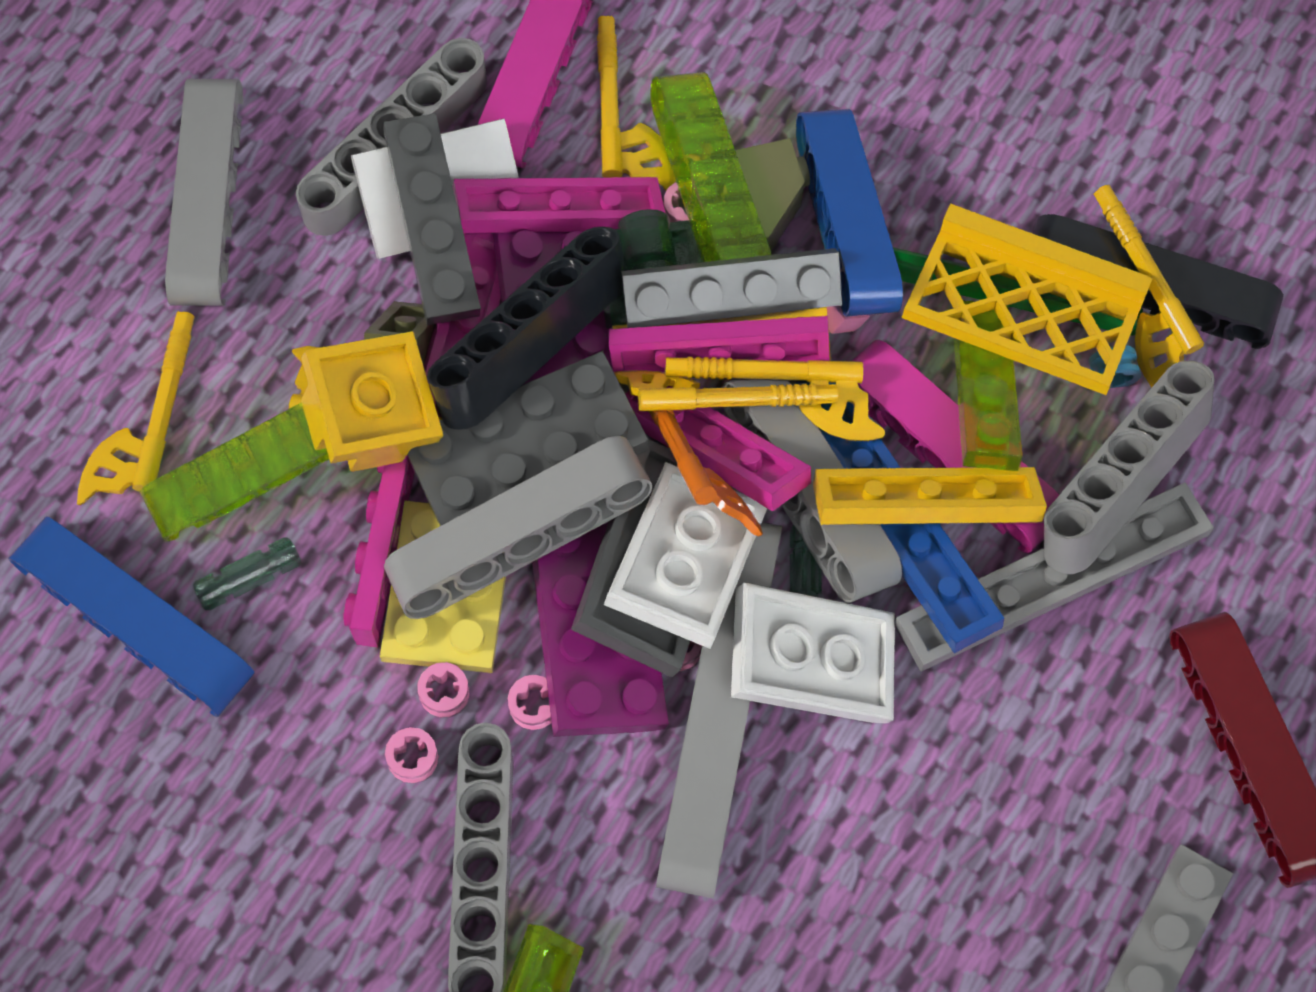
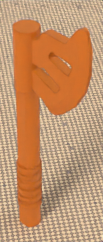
(702, 482)

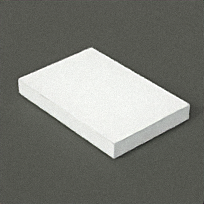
(470, 152)
(682, 562)
(813, 654)

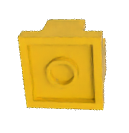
(369, 401)

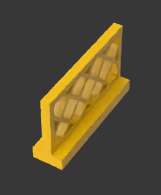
(1039, 269)

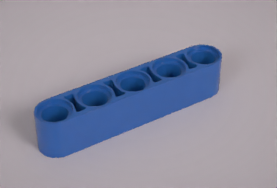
(849, 212)
(133, 614)

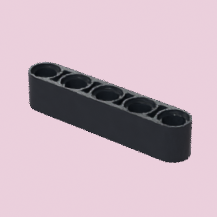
(1212, 296)
(528, 328)

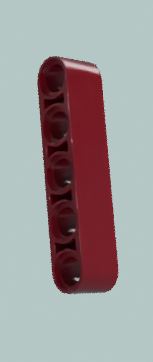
(1255, 739)

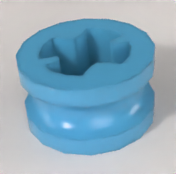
(1126, 372)

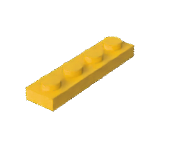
(928, 495)

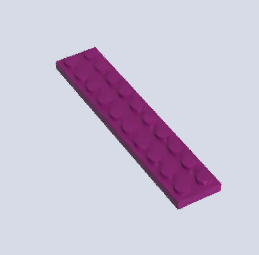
(587, 682)

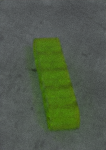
(706, 168)
(233, 474)

